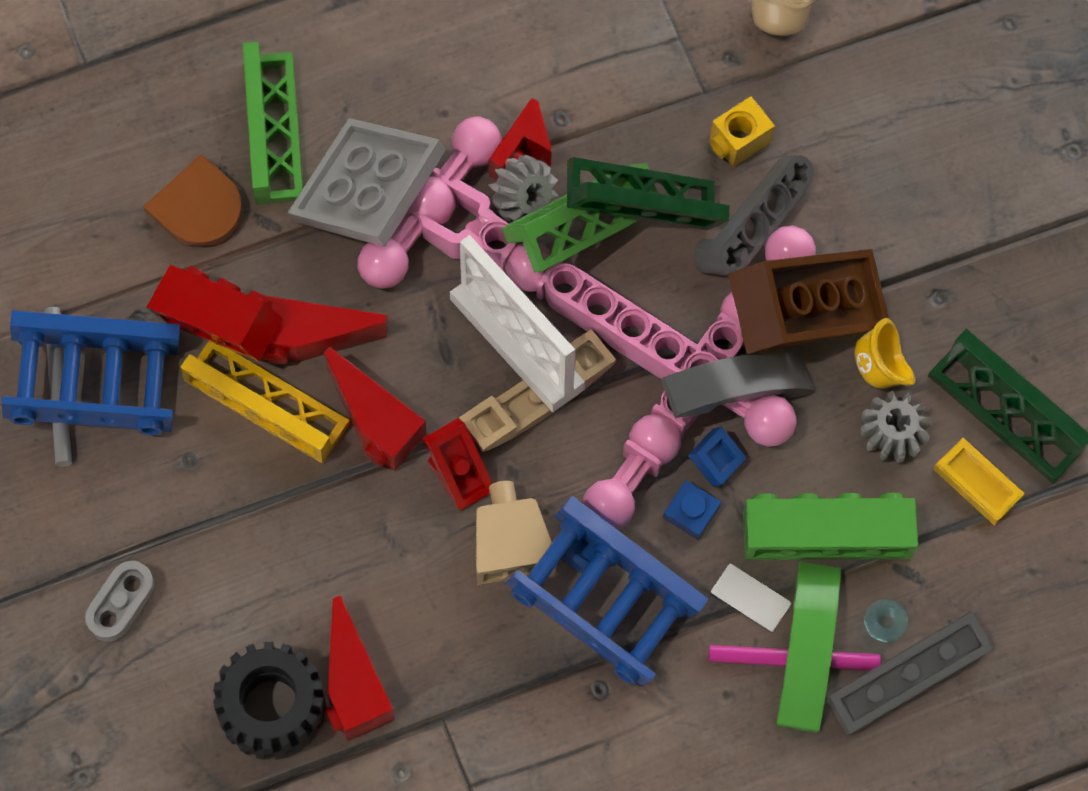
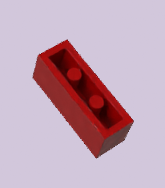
(215, 311)

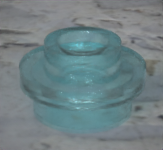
(886, 608)

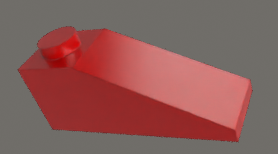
(313, 328)
(381, 421)
(353, 684)

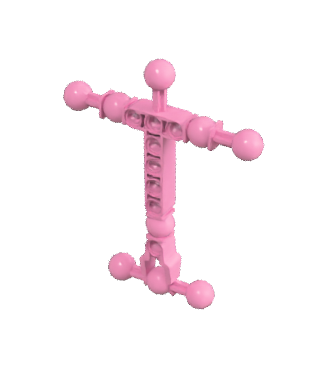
(654, 437)

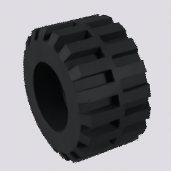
(262, 666)

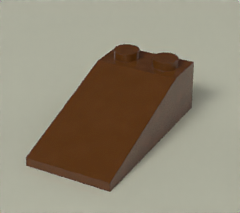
(807, 299)

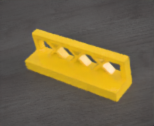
(260, 408)

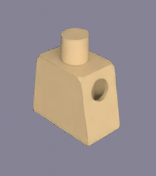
(508, 535)

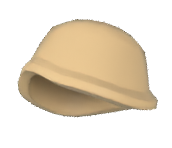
(781, 16)

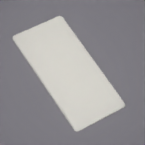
(751, 597)

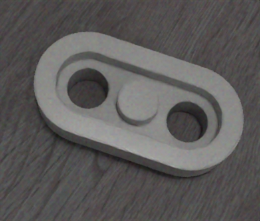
(117, 601)

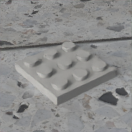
(367, 181)

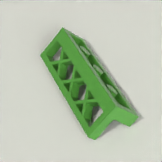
(257, 122)
(557, 214)

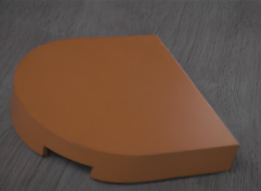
(197, 205)

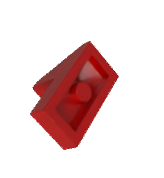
(525, 137)
(458, 464)

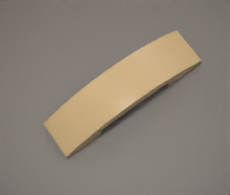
(520, 408)

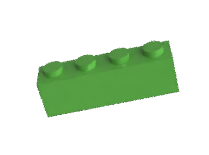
(829, 527)

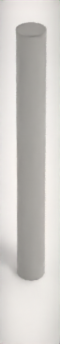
(61, 431)

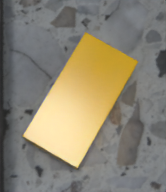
(978, 481)

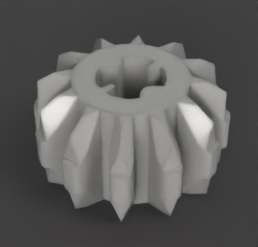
(522, 187)
(885, 435)

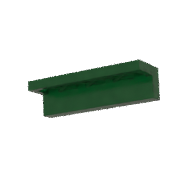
(639, 202)
(1020, 395)

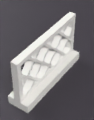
(515, 327)

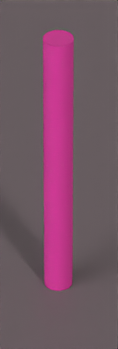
(778, 657)

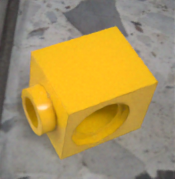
(747, 118)

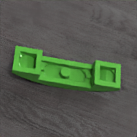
(809, 647)

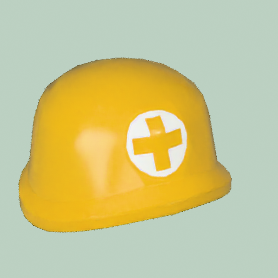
(881, 357)

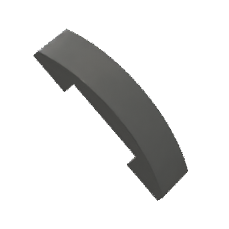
(736, 380)

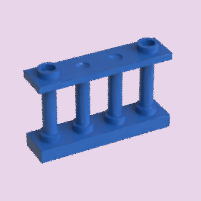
(76, 334)
(644, 575)

